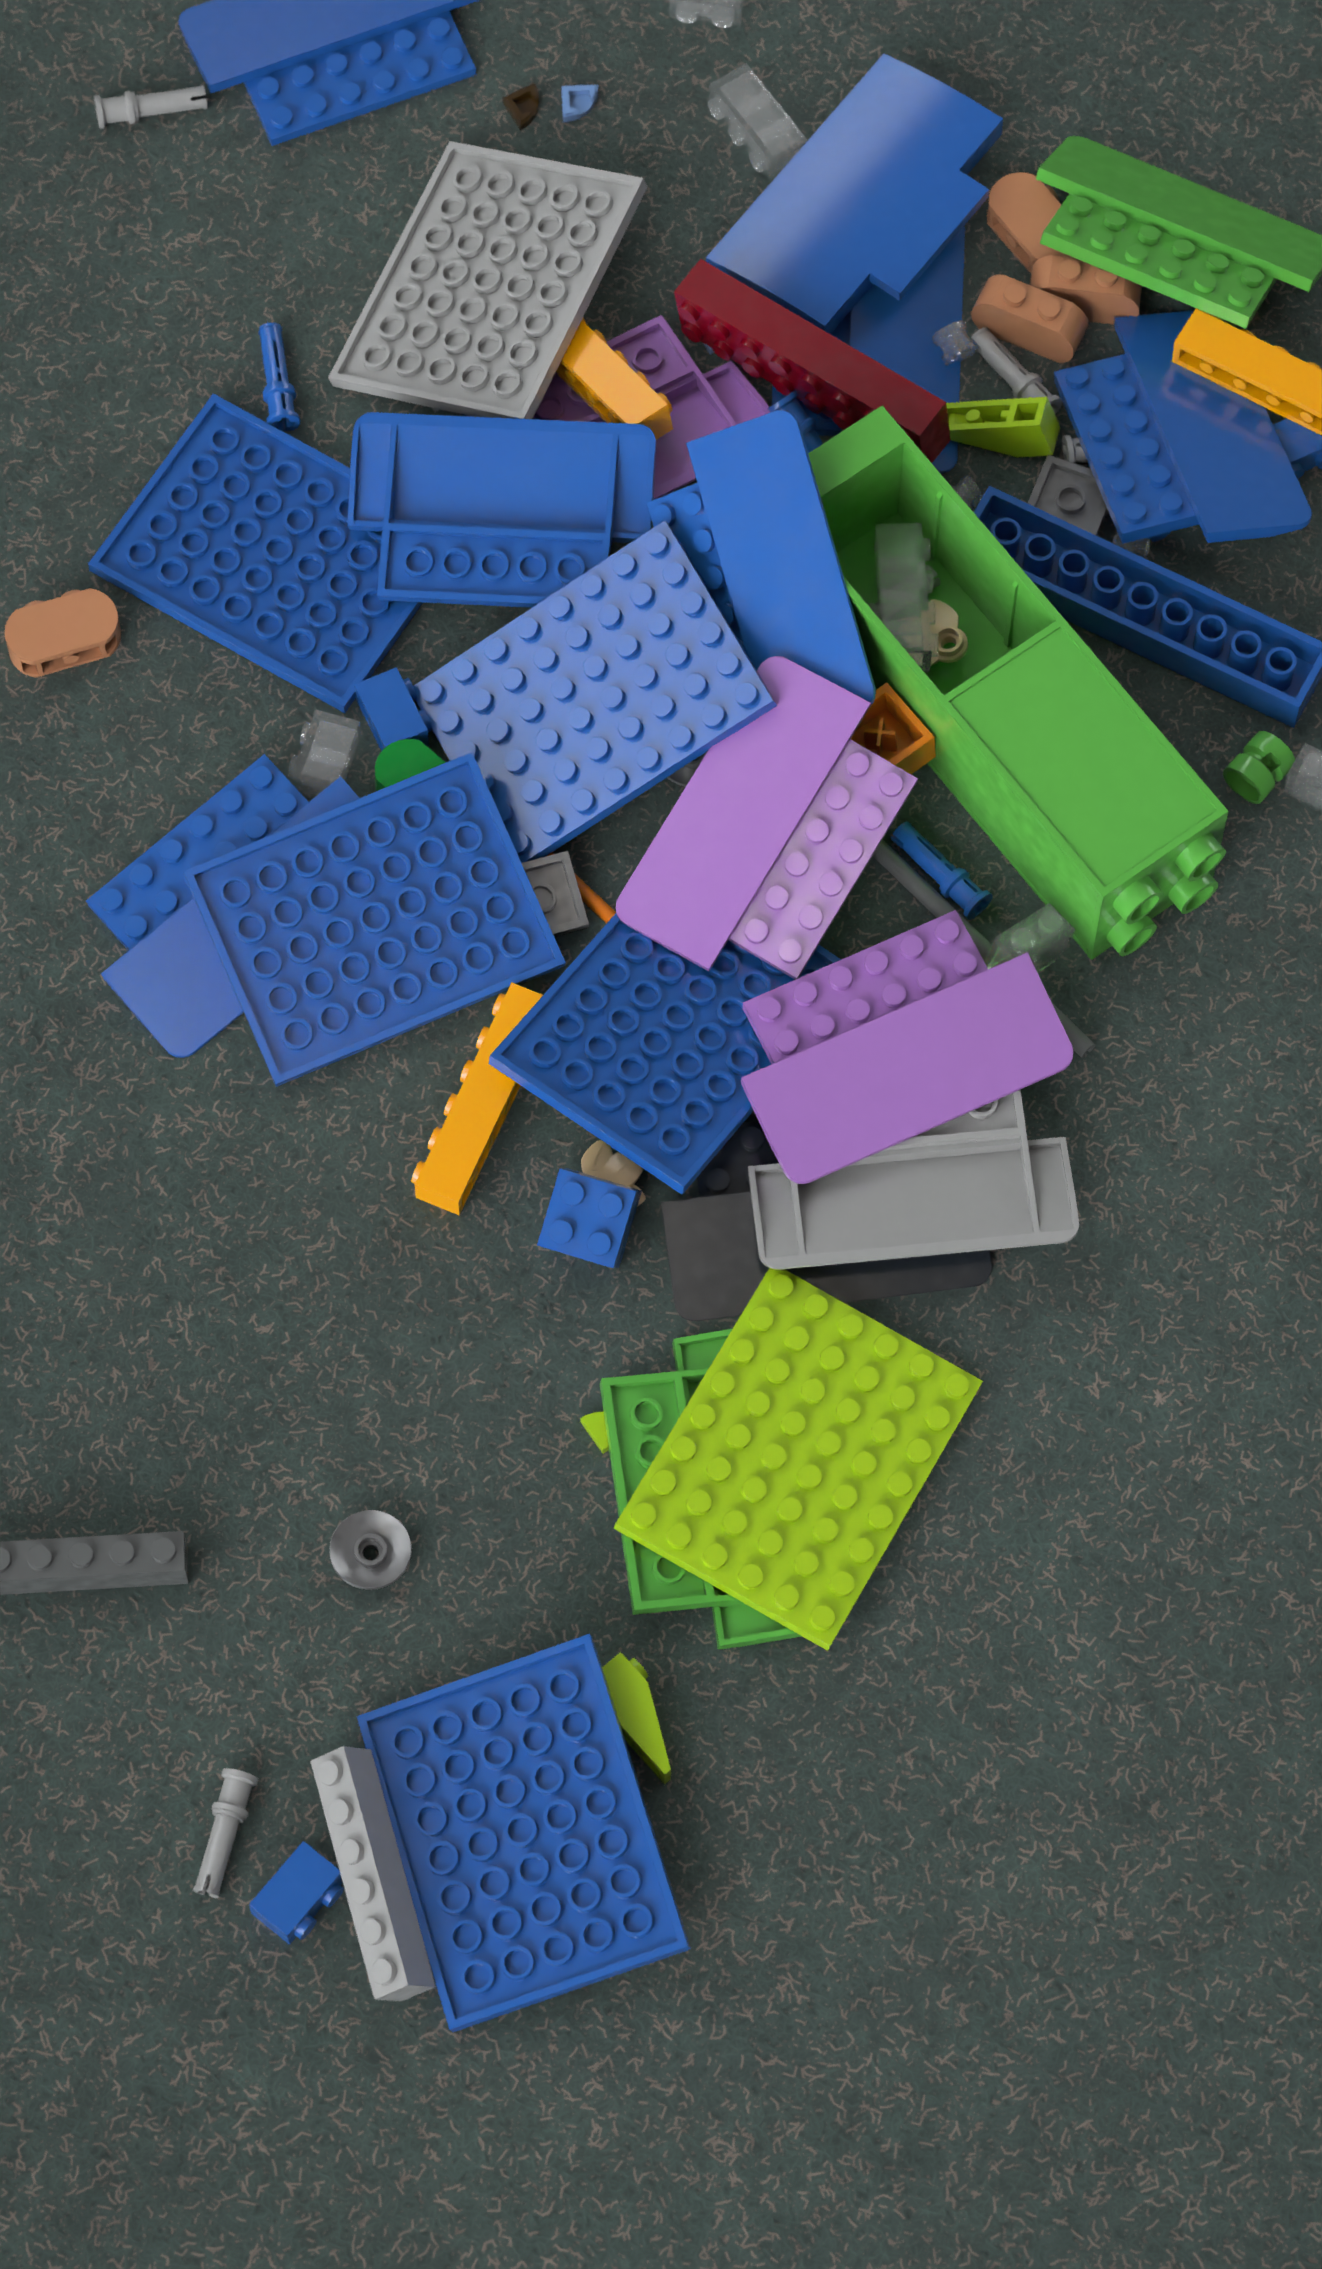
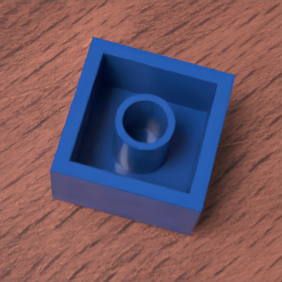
(589, 1218)

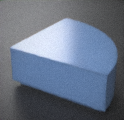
(577, 100)

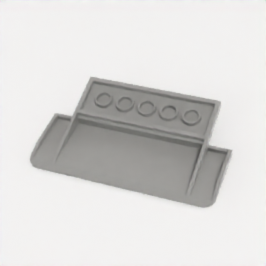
(934, 1194)

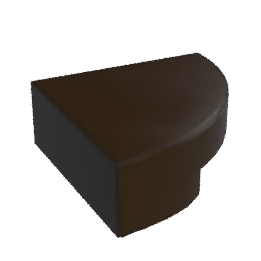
(523, 105)

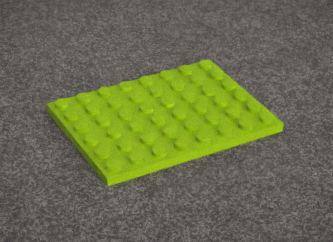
(798, 1456)

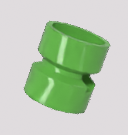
(1258, 767)

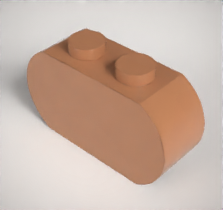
(1020, 213)
(1089, 287)
(1030, 318)
(62, 632)

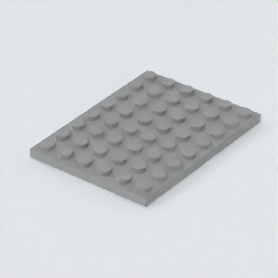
(488, 283)

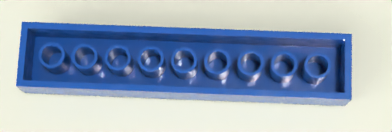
(1158, 611)

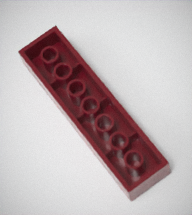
(804, 358)

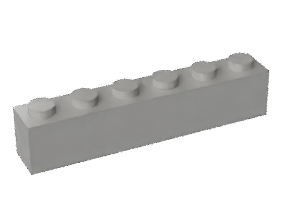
(372, 1874)

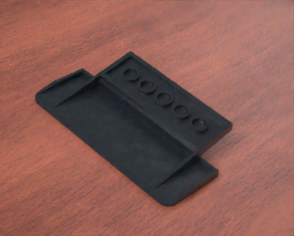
(717, 1256)

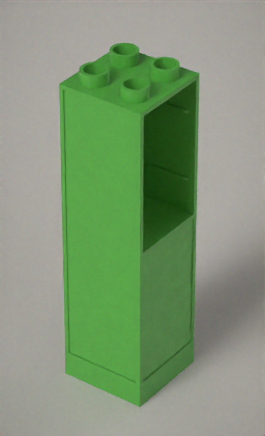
(1029, 717)

